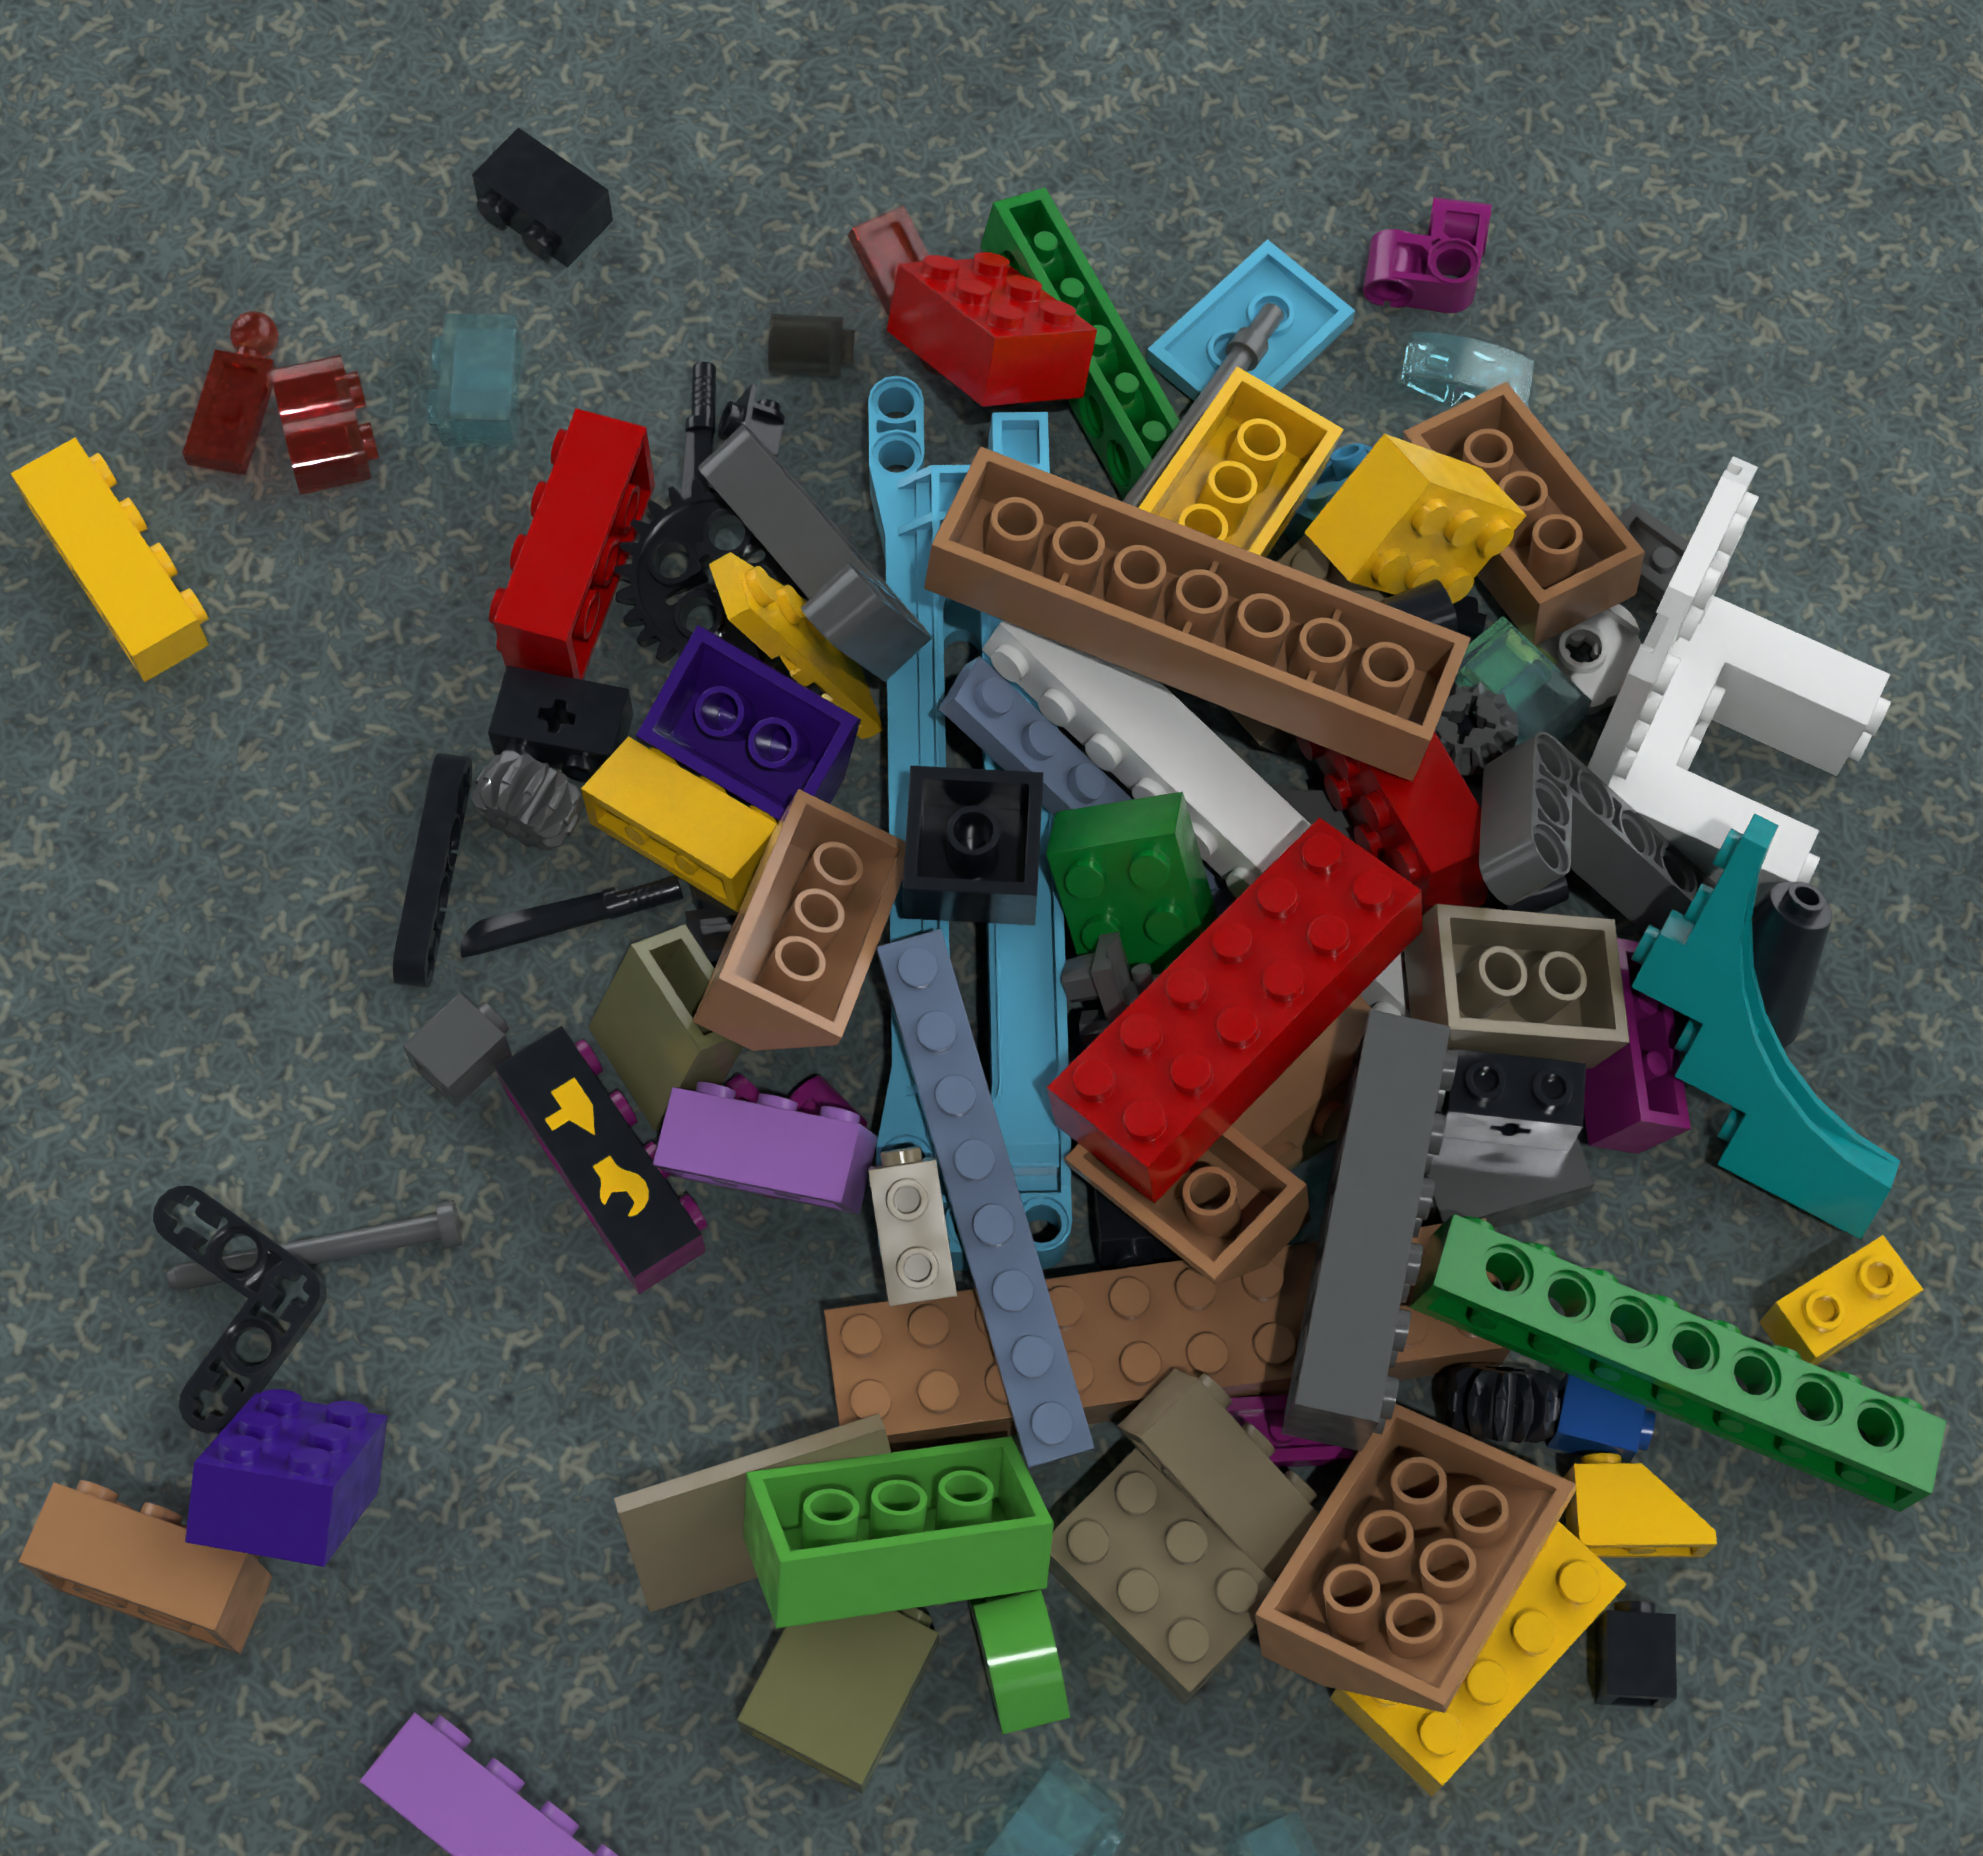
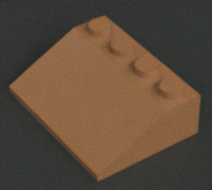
(1410, 1564)

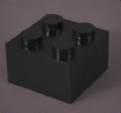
(972, 845)

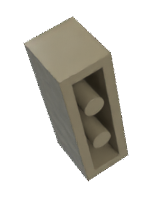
(1223, 1468)

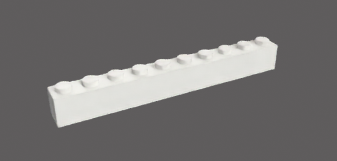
(1164, 748)

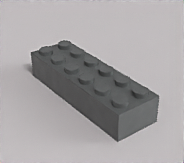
(1367, 1230)

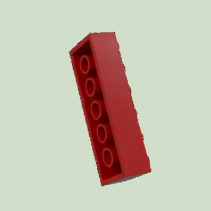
(1236, 1009)

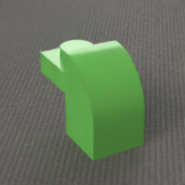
(1020, 1659)

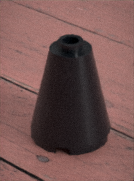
(1787, 948)

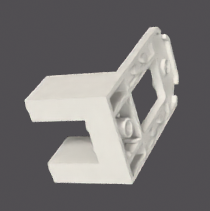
(1742, 672)

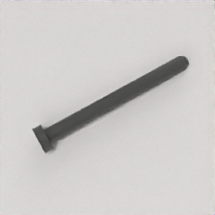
(337, 1246)

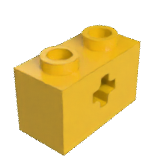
(1842, 1303)

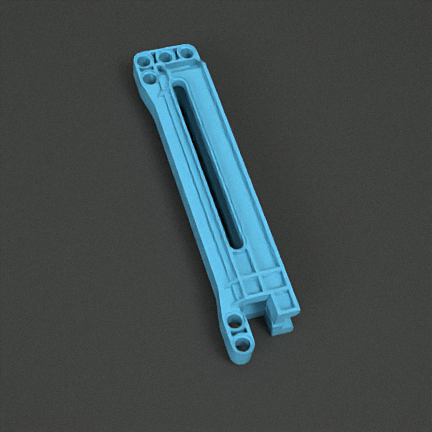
(1022, 960)

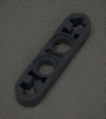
(432, 870)

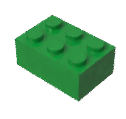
(1132, 873)

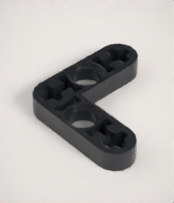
(257, 1284)

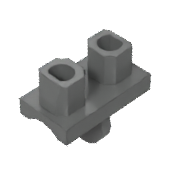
(1104, 977)

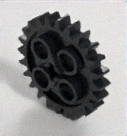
(691, 528)

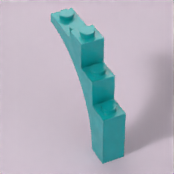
(1776, 1125)

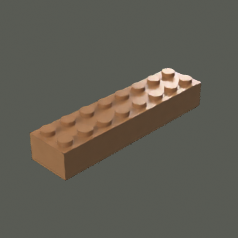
(1195, 613)

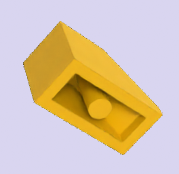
(1631, 1512)

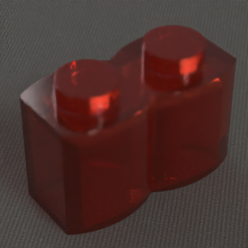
(321, 423)

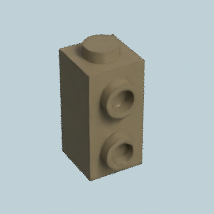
(911, 1227)

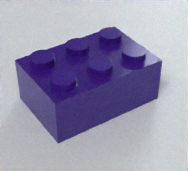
(287, 1478)

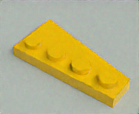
(776, 624)

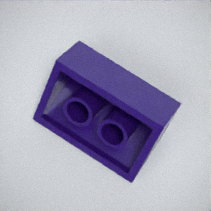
(749, 726)

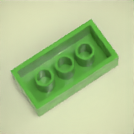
(896, 1531)

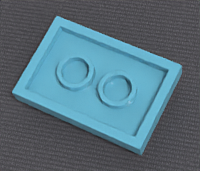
(1197, 342)

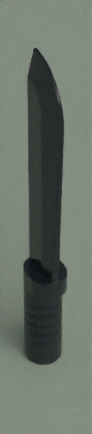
(699, 426)
(552, 918)

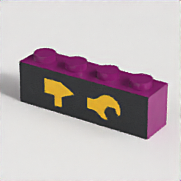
(602, 1158)

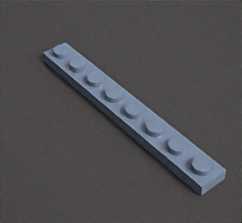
(985, 1200)

